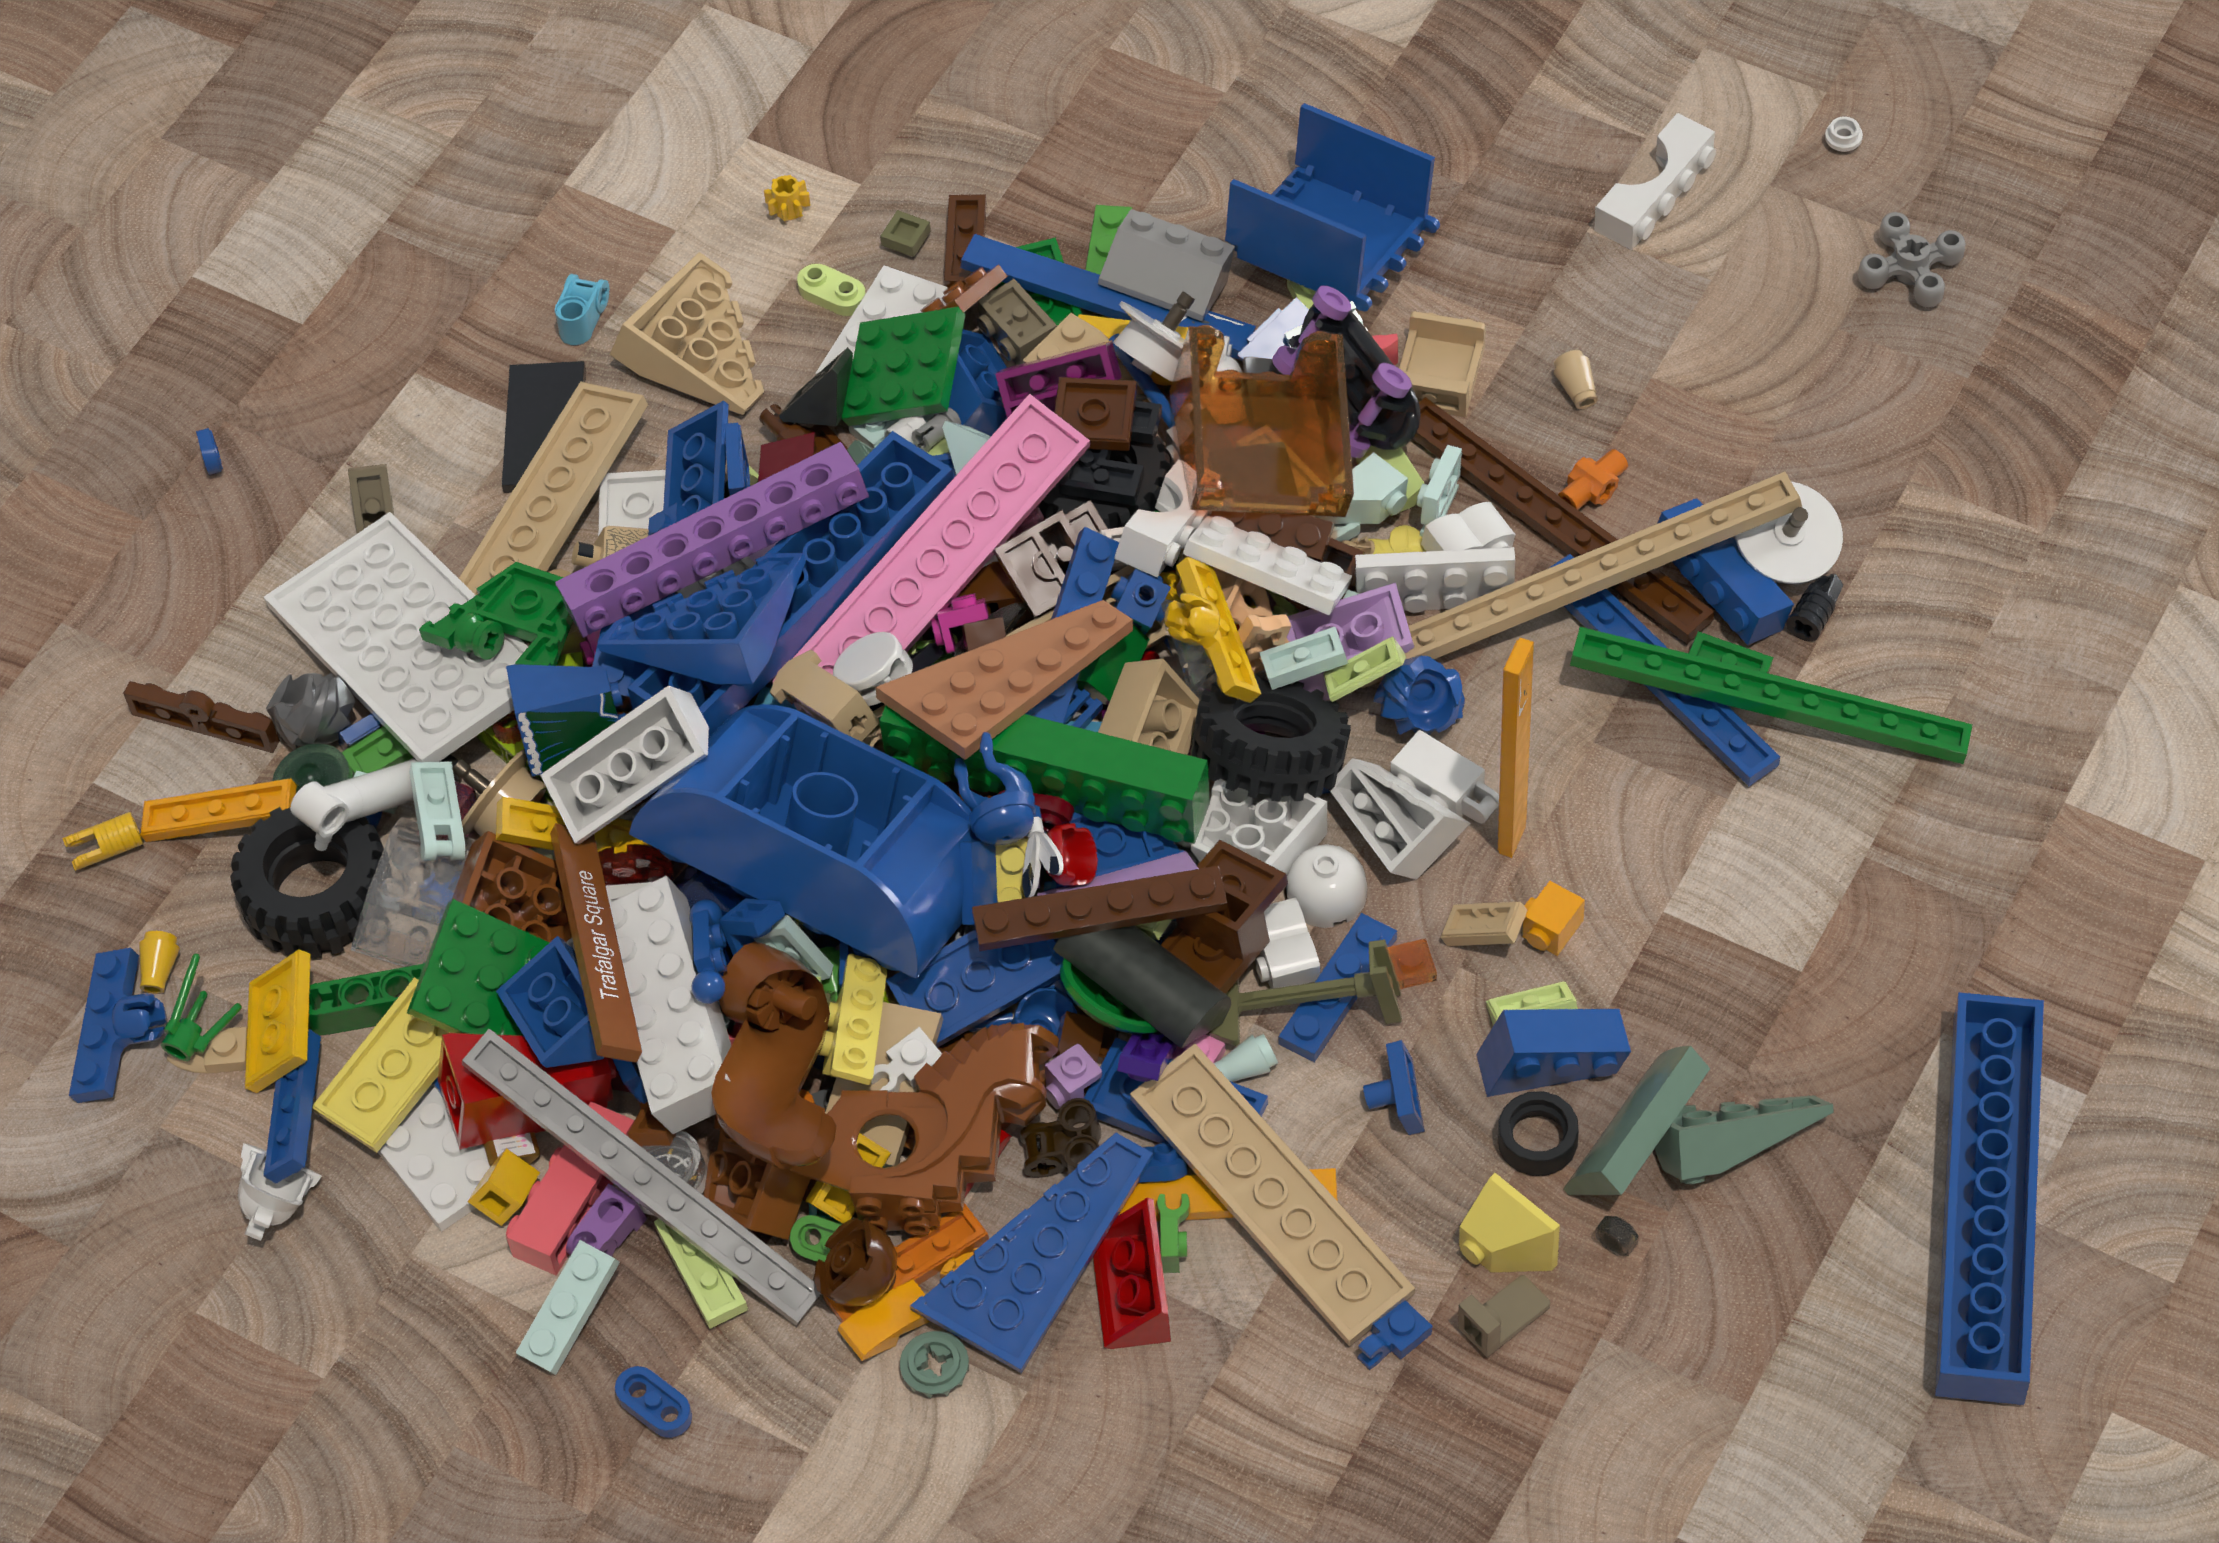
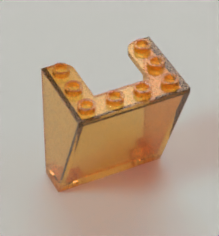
(1266, 435)

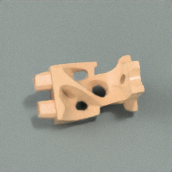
(1256, 626)

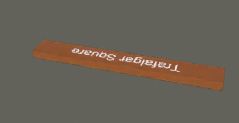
(596, 947)

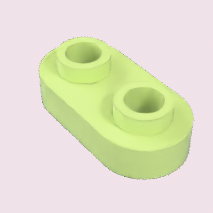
(826, 288)

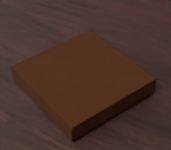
(1098, 410)

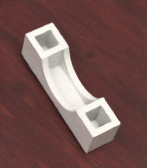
(1632, 210)
(1156, 538)

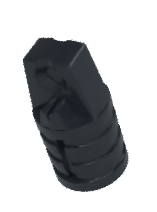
(1815, 608)

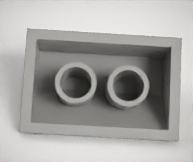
(1163, 259)

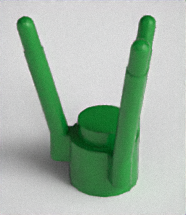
(183, 1034)

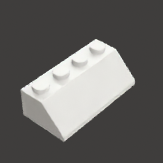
(627, 762)

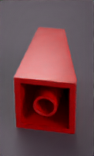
(483, 1114)

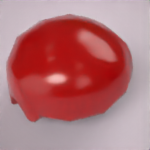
(1078, 854)

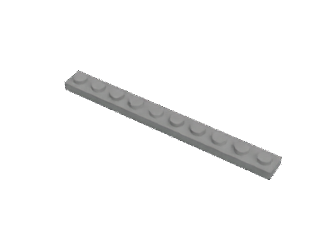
(642, 1176)

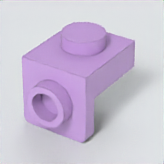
(1069, 1075)

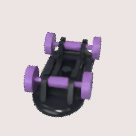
(1378, 393)

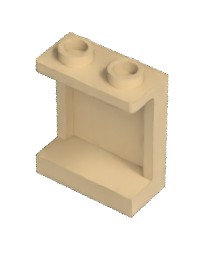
(1443, 359)

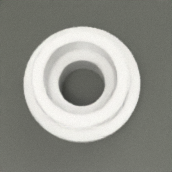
(1843, 134)

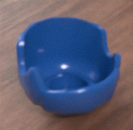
(1043, 1008)

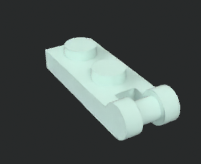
(437, 810)

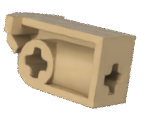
(823, 696)

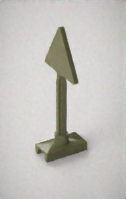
(1378, 982)

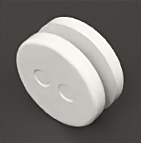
(871, 663)

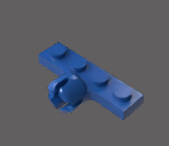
(111, 1023)

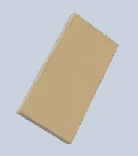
(895, 1024)

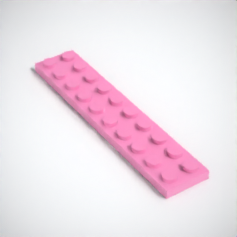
(956, 532)

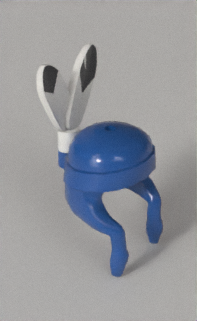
(1010, 817)

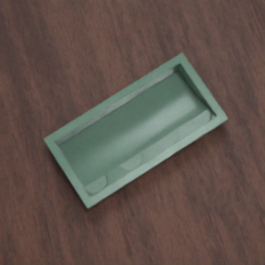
(1639, 1124)

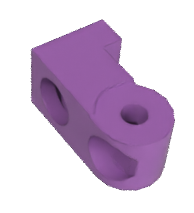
(608, 1222)

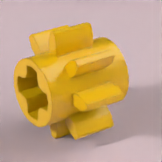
(787, 197)

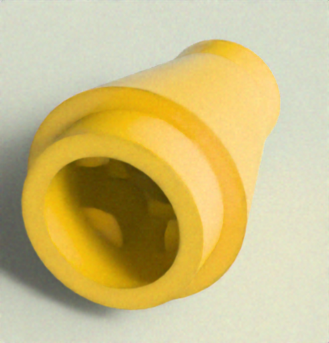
(157, 958)

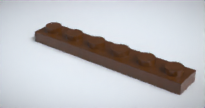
(1099, 908)

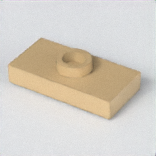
(1484, 924)

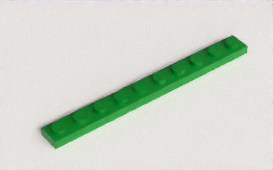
(1771, 695)

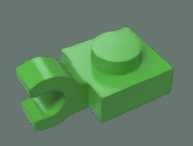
(1172, 1241)

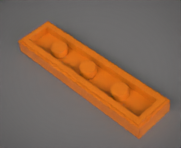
(926, 1254)

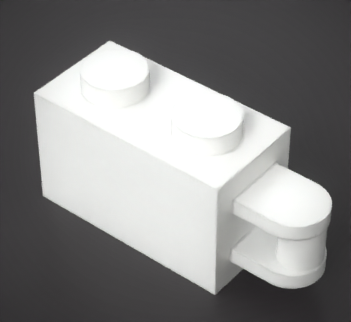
(1445, 777)

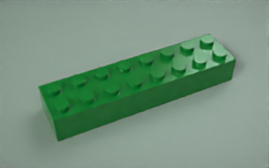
(1090, 770)

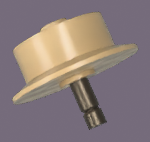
(511, 782)

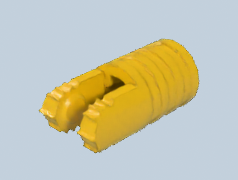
(112, 836)

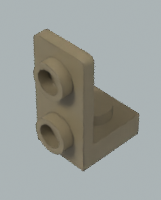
(1502, 1316)

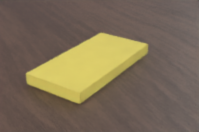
(384, 1076)

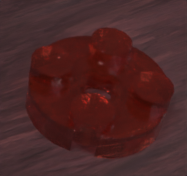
(637, 865)

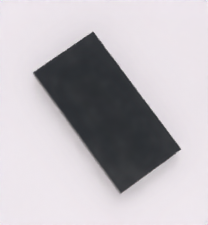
(533, 405)

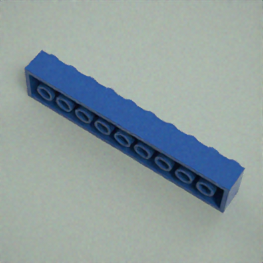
(838, 557)
(1990, 1200)

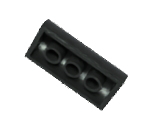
(1148, 981)

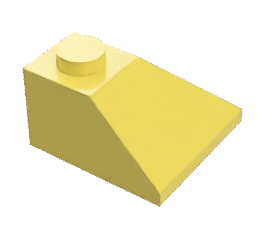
(1508, 1231)

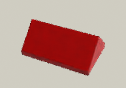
(1132, 1281)

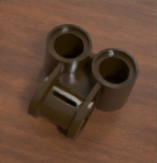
(1060, 1141)

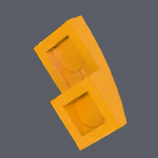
(883, 1321)

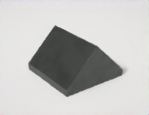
(822, 397)

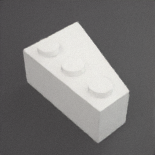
(1395, 818)

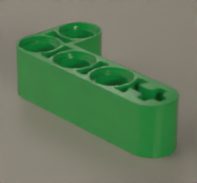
(333, 1002)

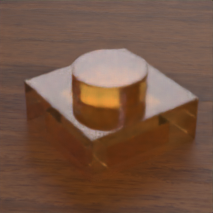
(1413, 963)

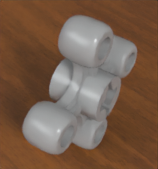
(1911, 259)

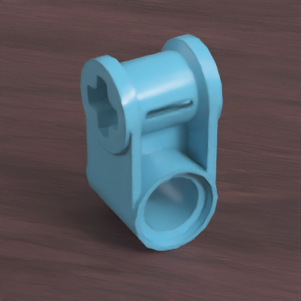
(580, 308)

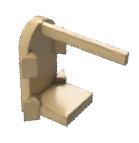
(1364, 544)

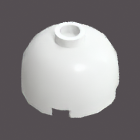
(1327, 885)

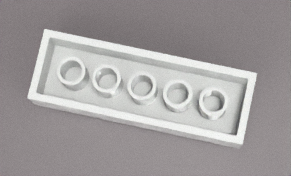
(677, 1033)

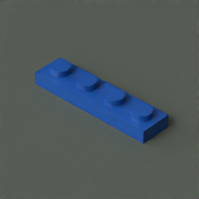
(1317, 1021)
(292, 1117)

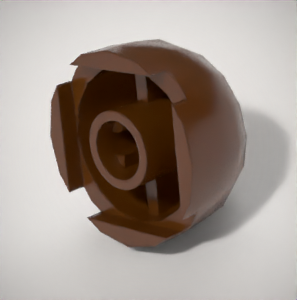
(858, 1265)

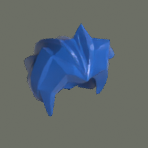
(1421, 696)

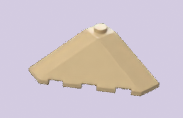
(692, 338)

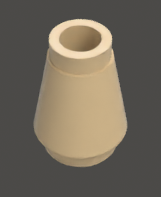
(1576, 377)

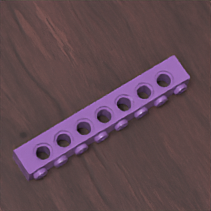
(712, 539)

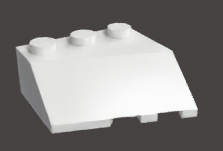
(1262, 827)

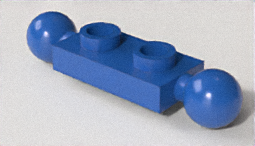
(707, 951)

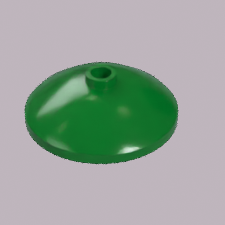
(1100, 1004)

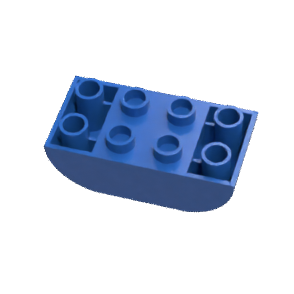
(823, 828)

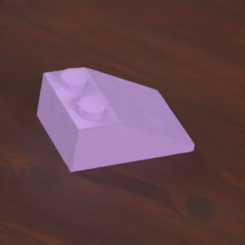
(1360, 623)

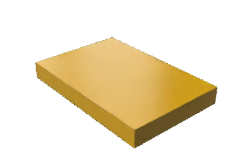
(277, 1021)

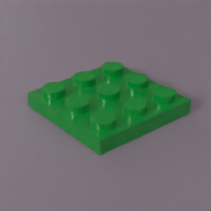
(903, 366)
(467, 967)

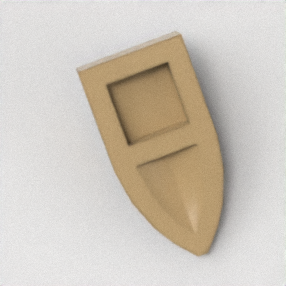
(223, 1054)

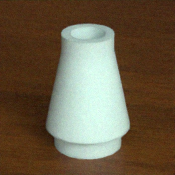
(1248, 1059)

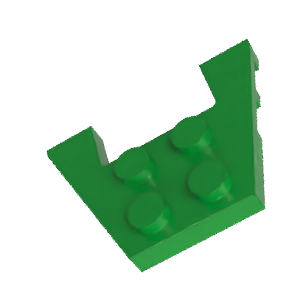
(525, 606)

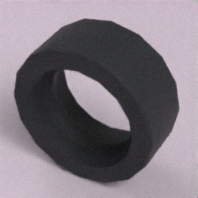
(1538, 1162)

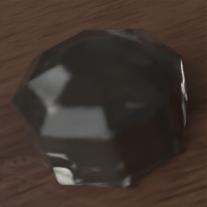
(1617, 1235)

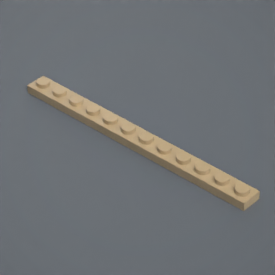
(1603, 567)

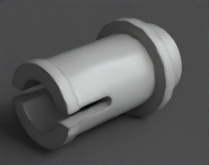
(932, 430)

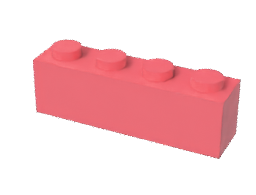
(559, 1204)

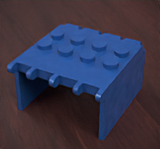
(1340, 212)

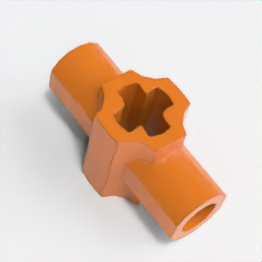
(1594, 479)

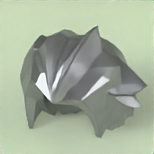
(311, 709)

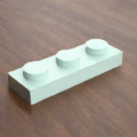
(567, 1307)

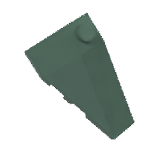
(1715, 1141)

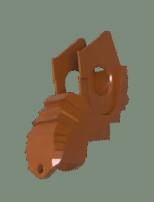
(951, 1130)

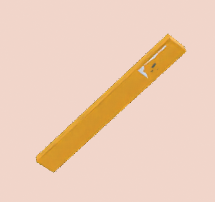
(1515, 746)

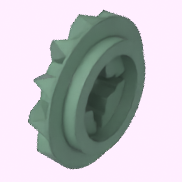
(943, 1348)

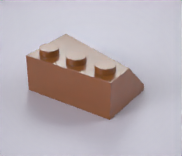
(514, 887)
(753, 1190)

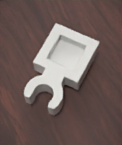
(906, 1060)

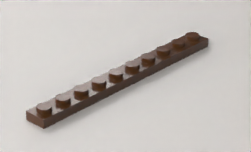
(1556, 519)

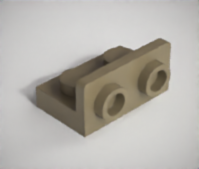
(1013, 321)

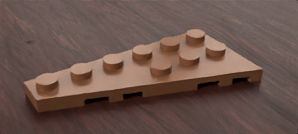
(1003, 678)

